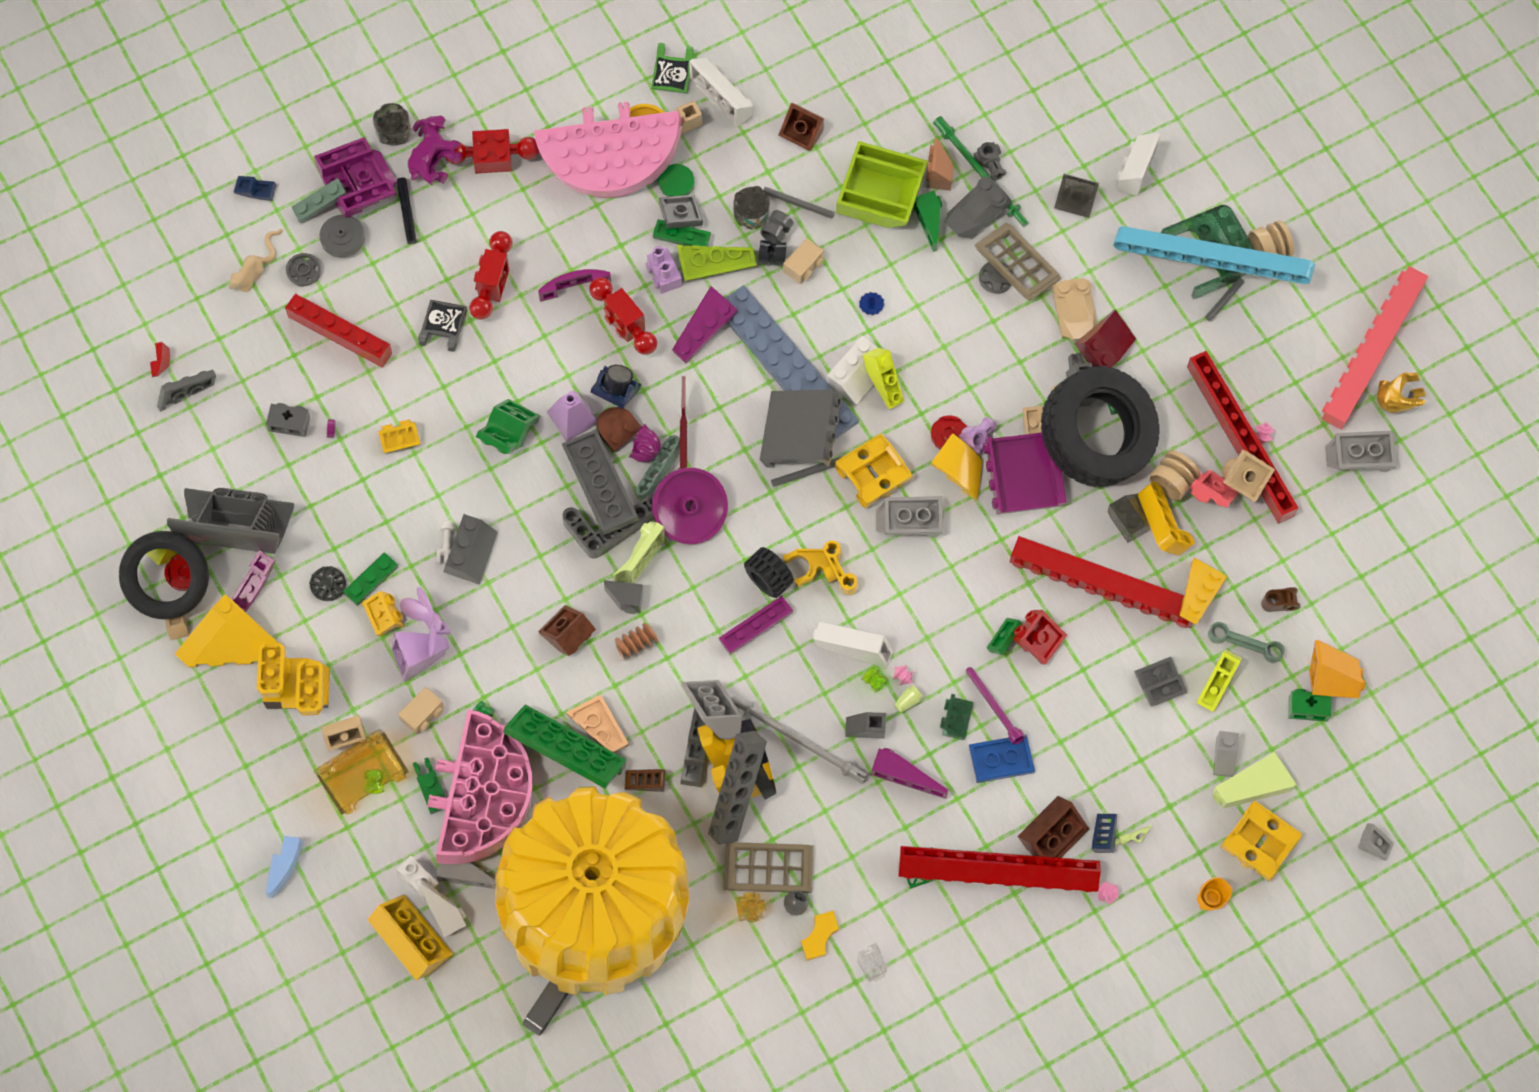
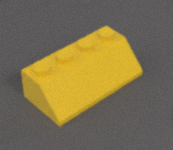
(409, 936)

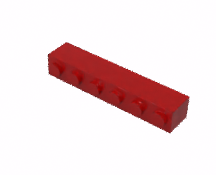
(338, 330)

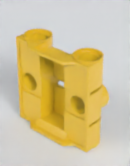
(883, 460)
(1248, 833)

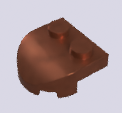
(616, 426)

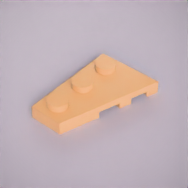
(599, 723)

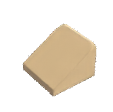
(177, 627)

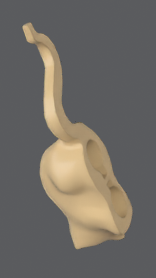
(253, 266)

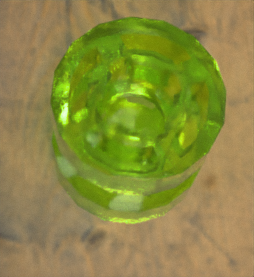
(875, 679)
(374, 781)

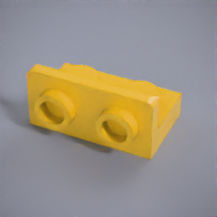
(399, 436)
(383, 612)

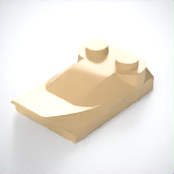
(1074, 307)

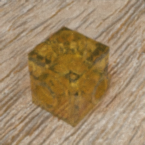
(750, 900)

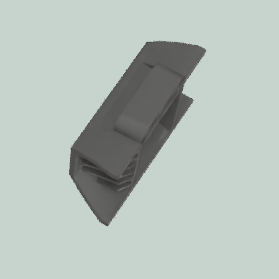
(234, 519)

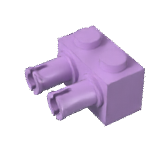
(663, 270)

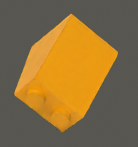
(1335, 672)

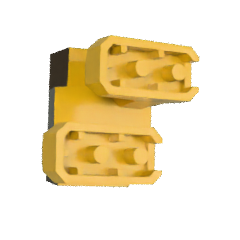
(292, 681)

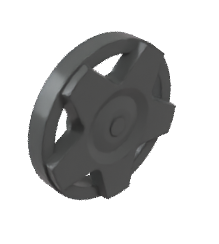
(303, 269)
(994, 278)

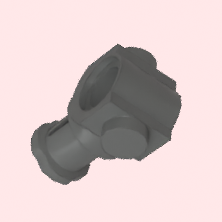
(990, 161)

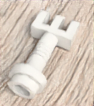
(447, 527)

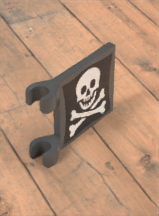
(443, 320)

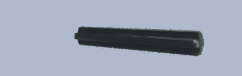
(406, 210)

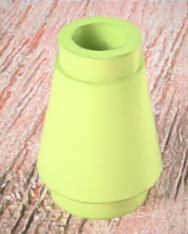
(908, 699)

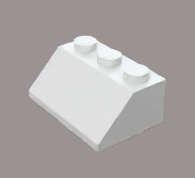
(1137, 163)
(850, 374)

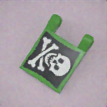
(672, 73)

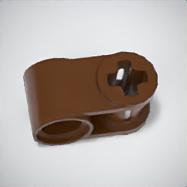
(1284, 599)

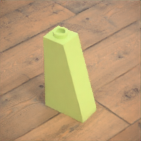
(1256, 782)

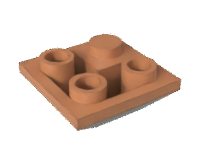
(939, 168)

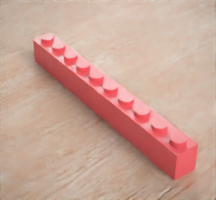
(1374, 348)

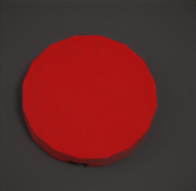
(944, 428)
(177, 573)

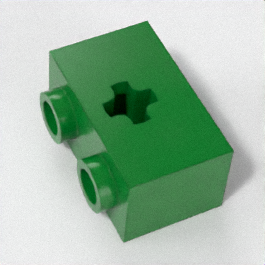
(1301, 710)

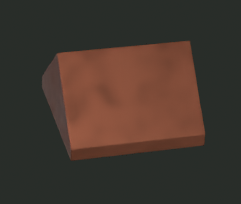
(801, 127)

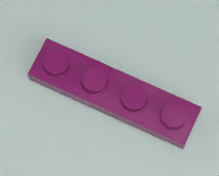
(755, 625)

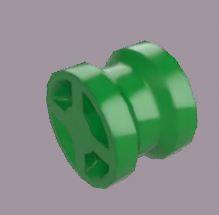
(482, 708)

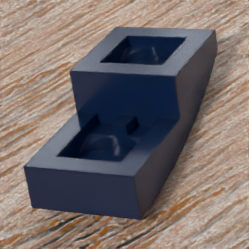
(255, 189)

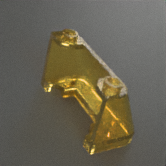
(344, 774)

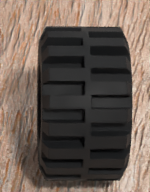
(768, 572)

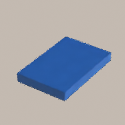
(1001, 759)

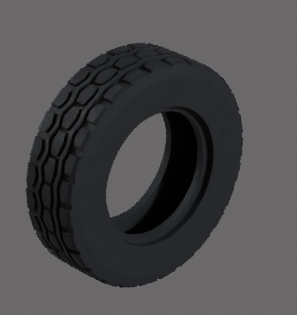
(1134, 409)

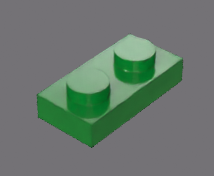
(1003, 637)

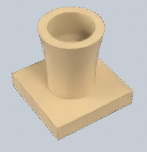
(1247, 475)

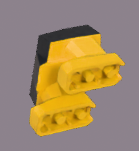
(719, 752)

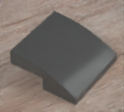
(1160, 681)

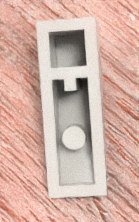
(443, 909)

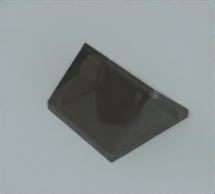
(1076, 195)

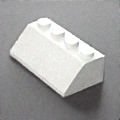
(720, 91)

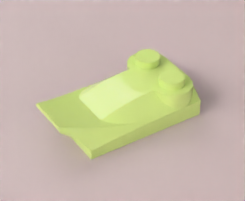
(644, 550)

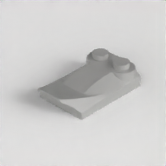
(1362, 451)
(910, 516)

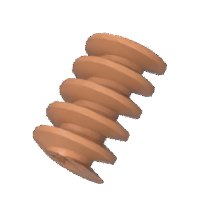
(635, 640)

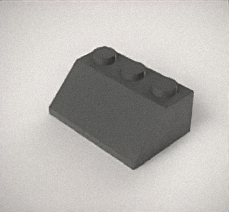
(470, 549)

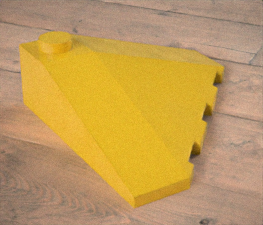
(224, 637)

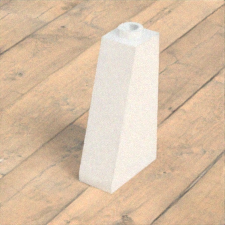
(854, 644)

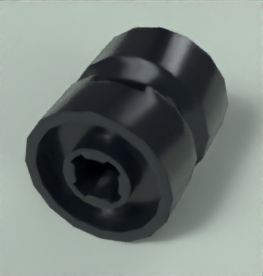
(778, 256)

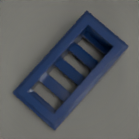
(1110, 846)

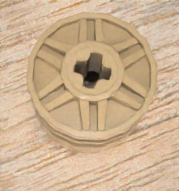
(1272, 239)
(1175, 474)

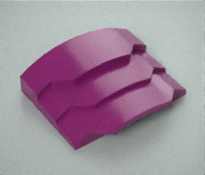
(361, 174)

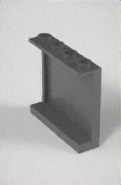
(800, 427)

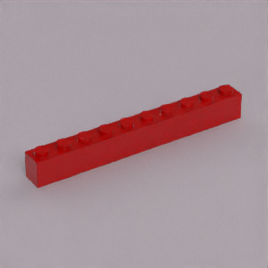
(1240, 432)
(1098, 580)
(999, 869)

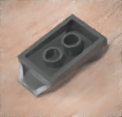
(978, 208)

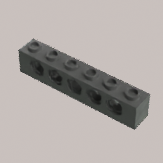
(737, 787)

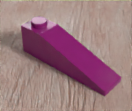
(900, 771)

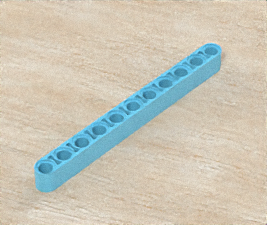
(1214, 255)

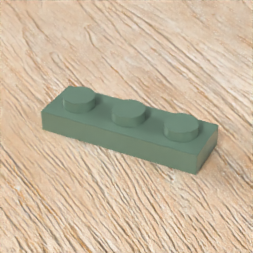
(319, 201)

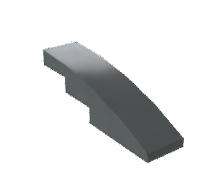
(694, 755)

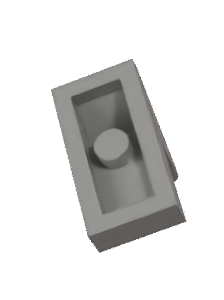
(1375, 842)

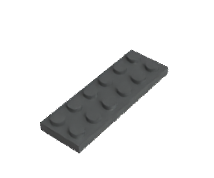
(600, 482)

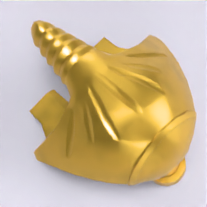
(1390, 394)

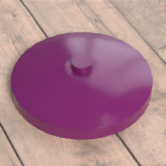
(690, 505)

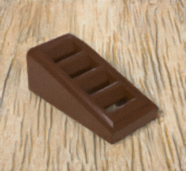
(660, 773)

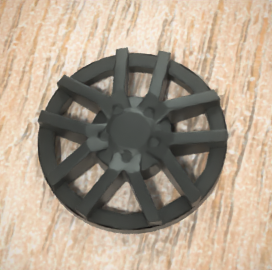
(327, 583)

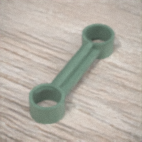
(1246, 642)

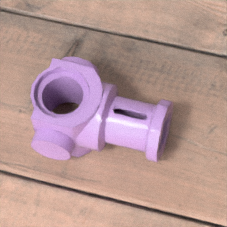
(977, 435)

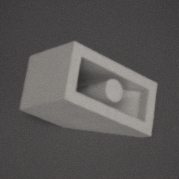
(1225, 753)

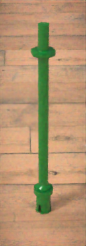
(949, 133)

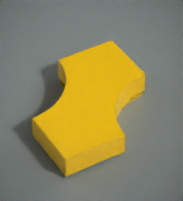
(815, 943)

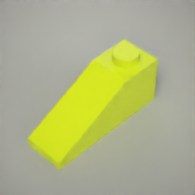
(1219, 680)

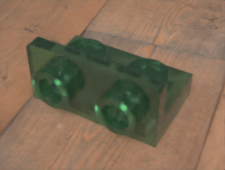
(957, 717)

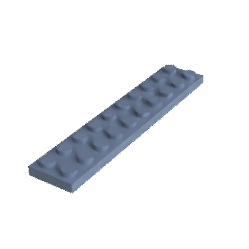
(778, 352)

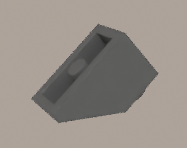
(625, 595)

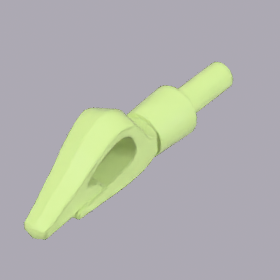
(1132, 836)

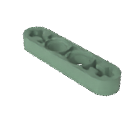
(669, 449)

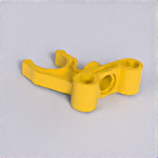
(827, 563)

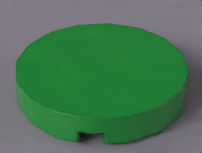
(676, 180)

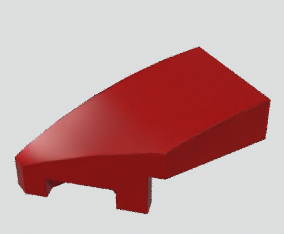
(162, 361)

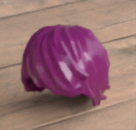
(645, 445)

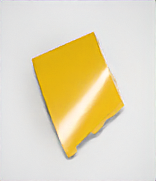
(960, 465)

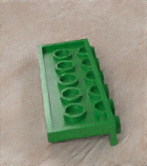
(565, 746)

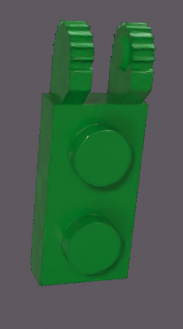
(429, 783)

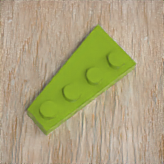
(709, 261)

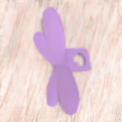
(423, 611)

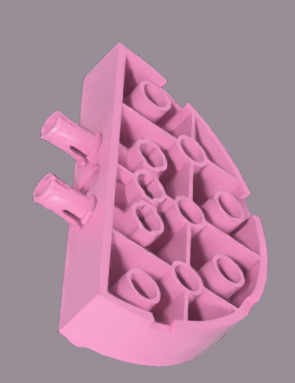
(611, 155)
(486, 794)

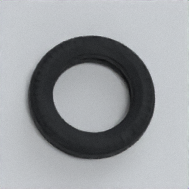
(163, 609)

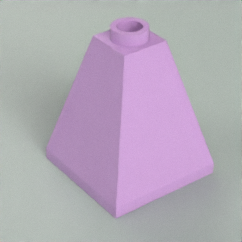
(572, 415)
(412, 652)

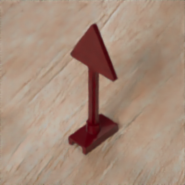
(683, 427)

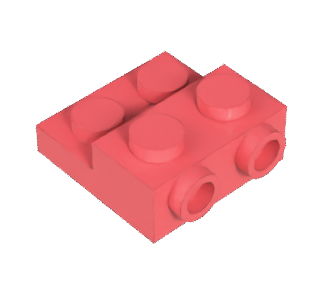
(1211, 486)

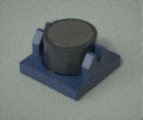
(617, 381)

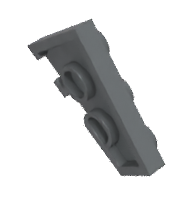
(177, 390)

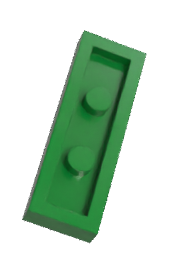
(682, 236)
(370, 579)

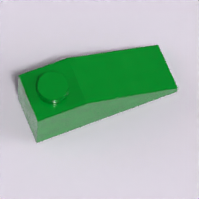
(928, 212)

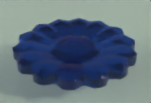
(871, 303)

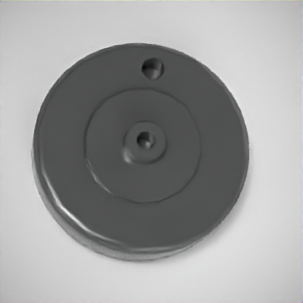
(341, 236)

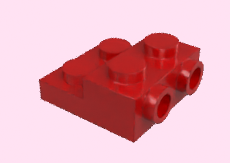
(1039, 635)

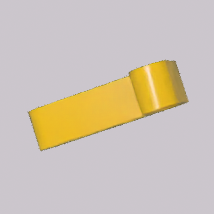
(1162, 521)

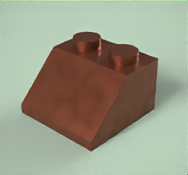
(567, 630)

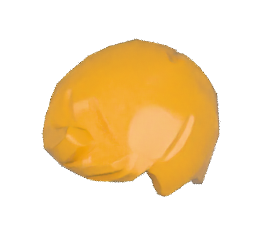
(1214, 894)

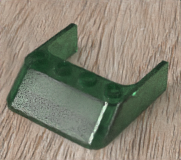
(1214, 226)

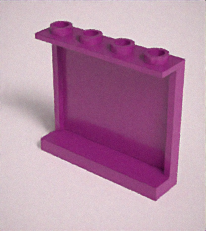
(1022, 474)

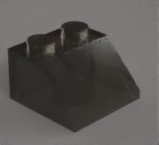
(1129, 517)

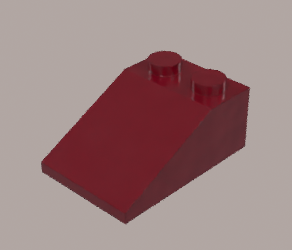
(1106, 341)

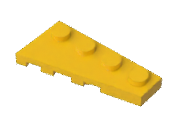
(1200, 590)

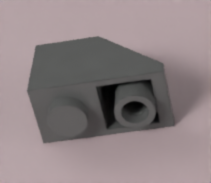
(866, 725)

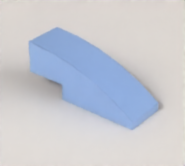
(283, 865)

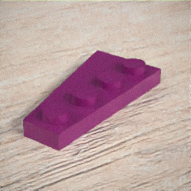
(706, 321)

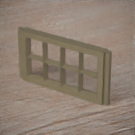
(995, 237)
(730, 867)

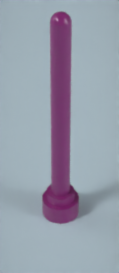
(1014, 734)

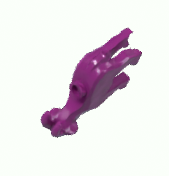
(430, 150)

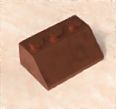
(1054, 830)

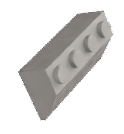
(714, 707)

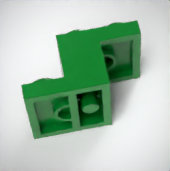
(507, 426)

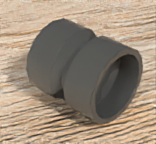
(777, 227)

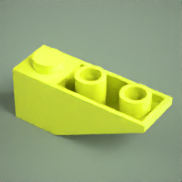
(883, 375)

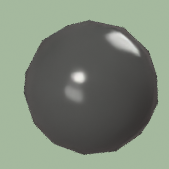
(796, 902)

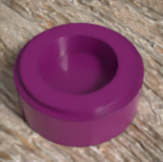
(331, 428)

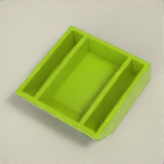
(880, 186)

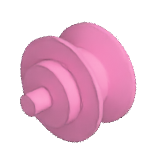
(1264, 432)
(903, 675)
(1108, 892)

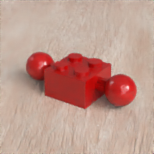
(493, 150)
(491, 275)
(624, 315)

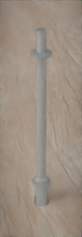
(846, 767)

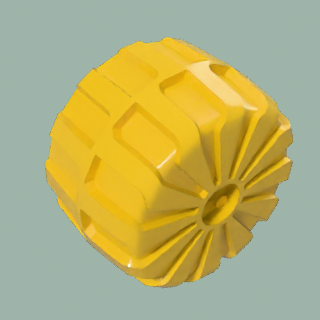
(592, 891)

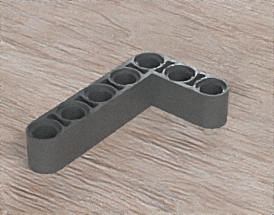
(597, 538)
(544, 1009)

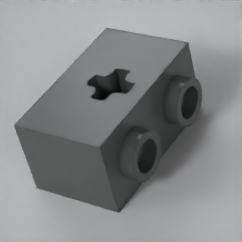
(288, 419)

